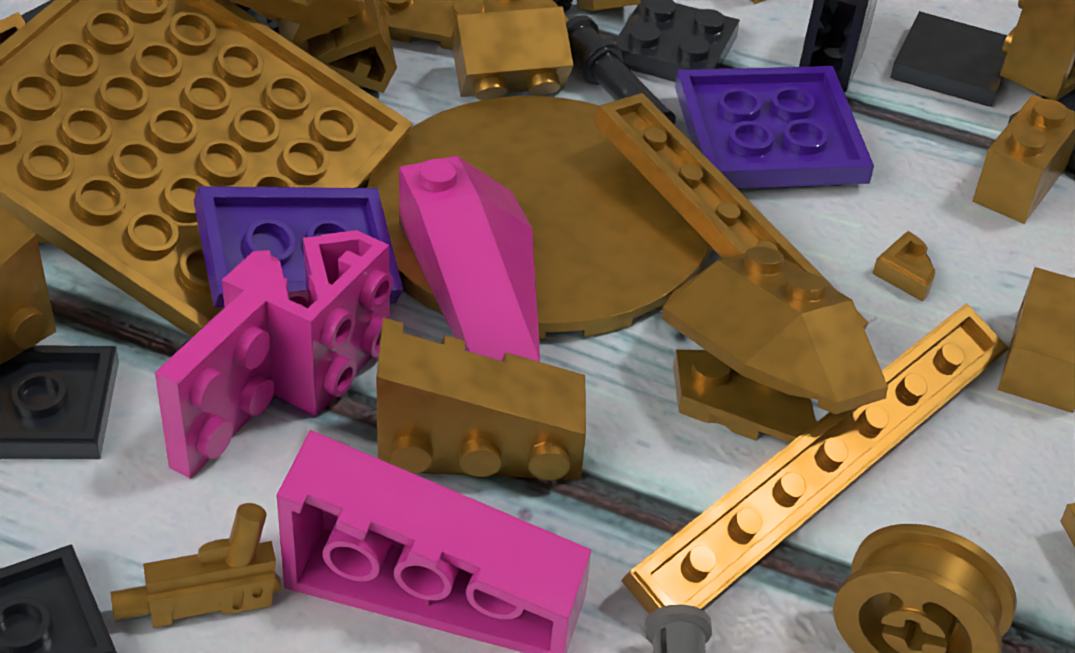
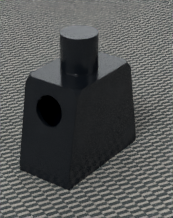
(841, 26)

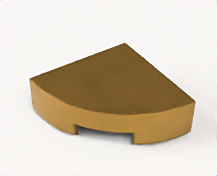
(907, 266)

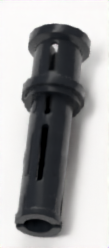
(603, 65)

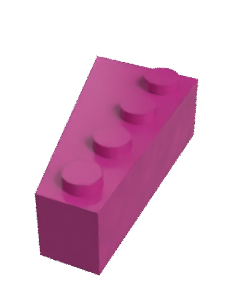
(424, 552)

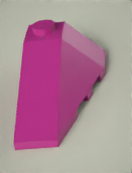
(473, 254)

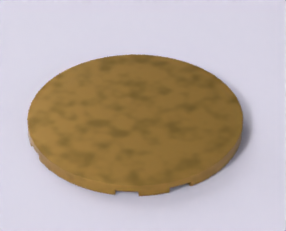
(598, 226)

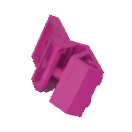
(275, 344)

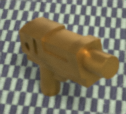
(223, 577)

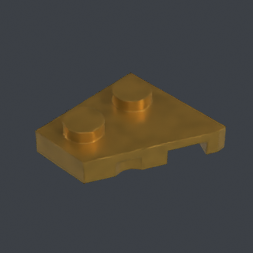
(720, 395)

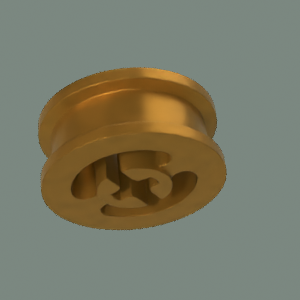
(932, 585)

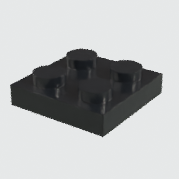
(675, 37)

